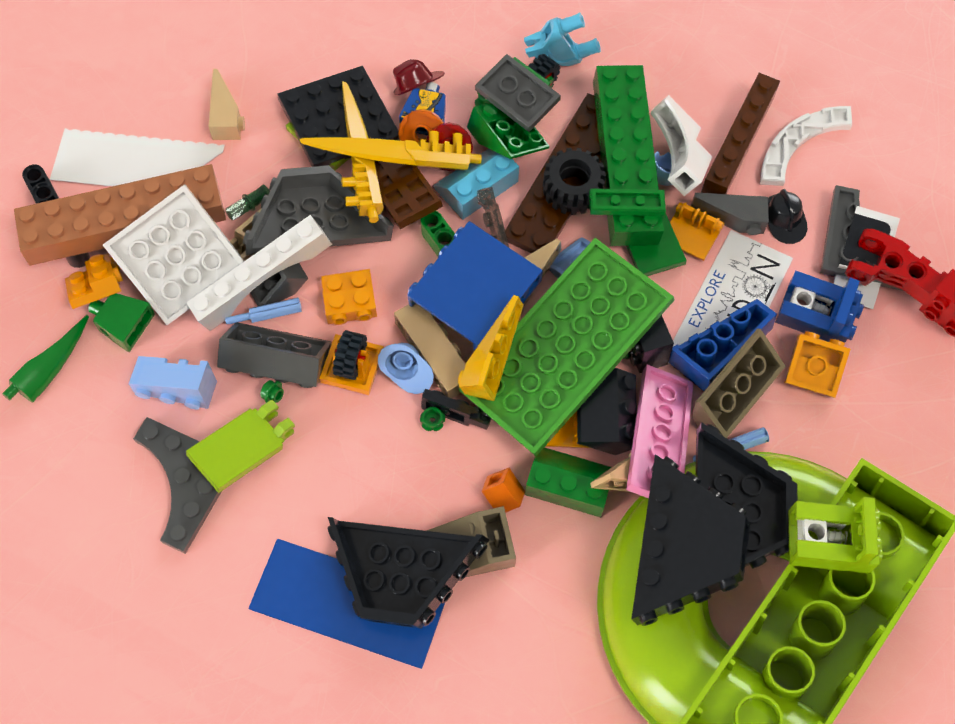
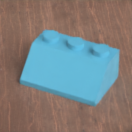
(461, 186)

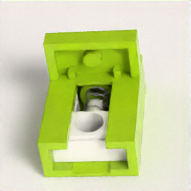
(854, 526)

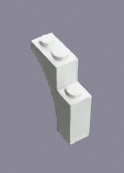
(688, 156)

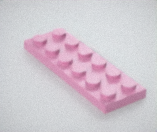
(659, 426)

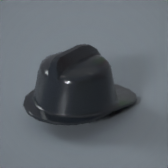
(786, 217)

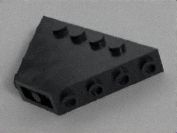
(751, 485)
(688, 544)
(401, 572)

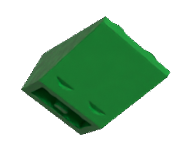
(502, 134)

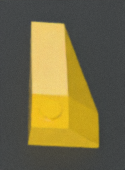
(488, 361)

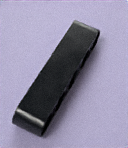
(40, 188)

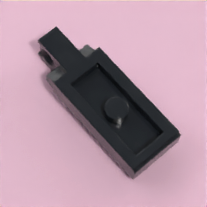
(455, 410)

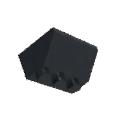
(609, 414)

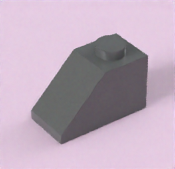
(280, 285)

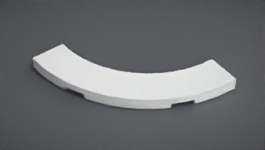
(796, 134)

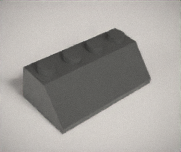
(273, 354)

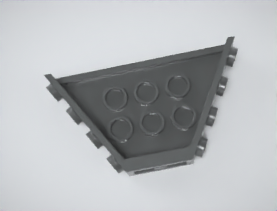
(315, 193)

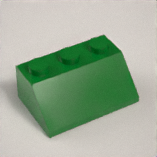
(567, 481)

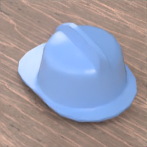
(406, 367)

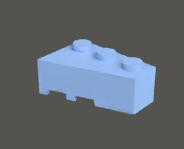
(173, 382)

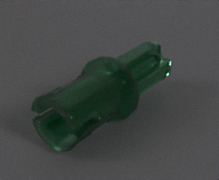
(247, 203)

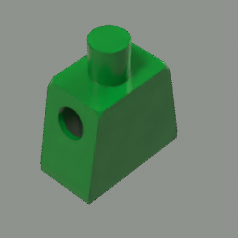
(122, 319)

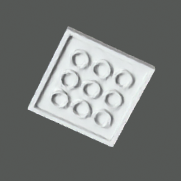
(173, 253)

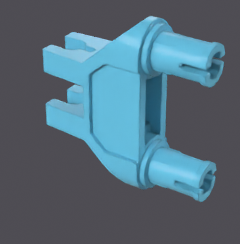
(558, 45)

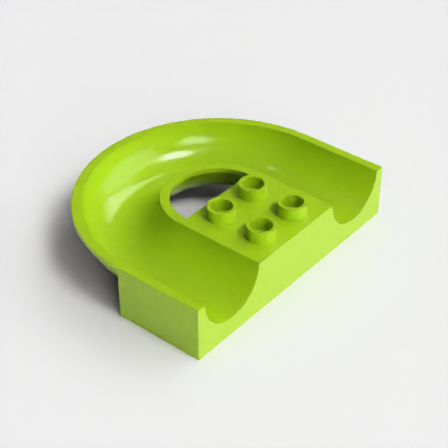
(805, 638)

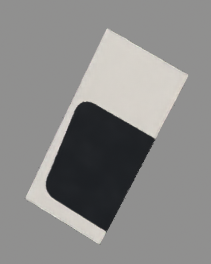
(863, 220)

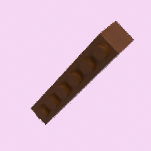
(741, 135)

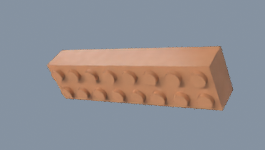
(92, 218)

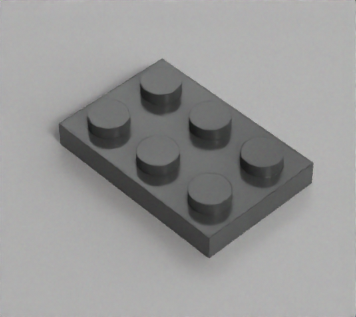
(517, 92)

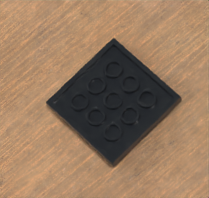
(318, 112)

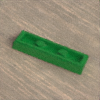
(627, 202)

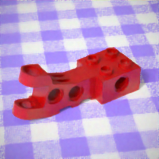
(929, 287)

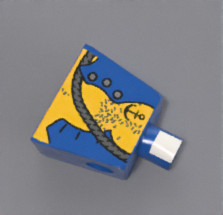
(425, 99)

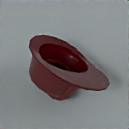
(413, 74)

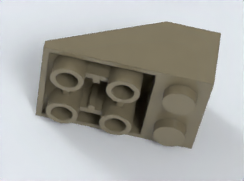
(494, 526)

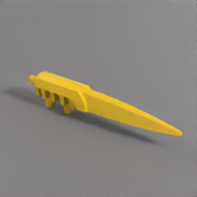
(403, 152)
(364, 173)

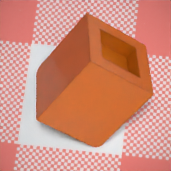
(503, 490)

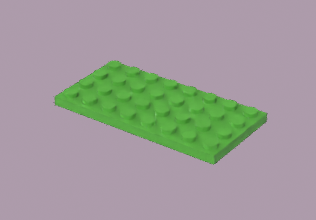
(572, 343)

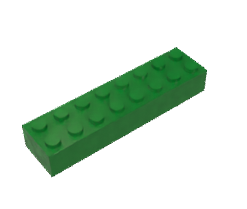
(626, 148)

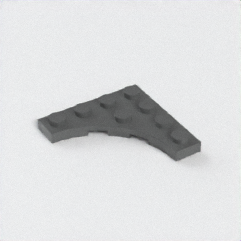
(840, 220)
(190, 491)

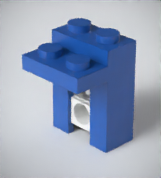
(819, 296)

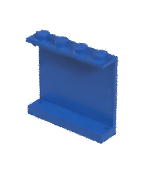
(473, 282)

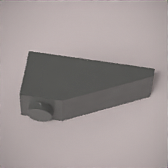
(738, 212)

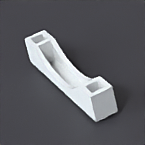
(222, 297)

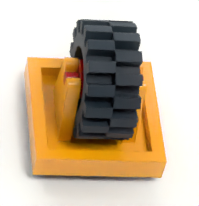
(351, 363)

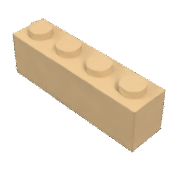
(433, 346)

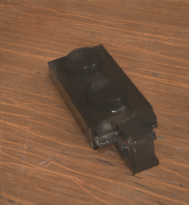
(492, 215)

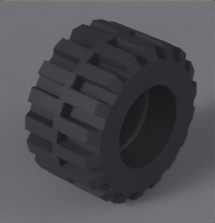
(572, 164)

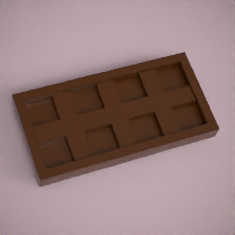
(405, 192)

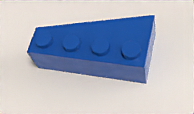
(710, 351)

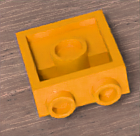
(95, 283)
(348, 297)
(817, 364)

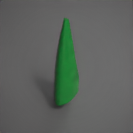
(41, 370)

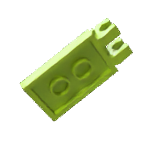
(240, 446)

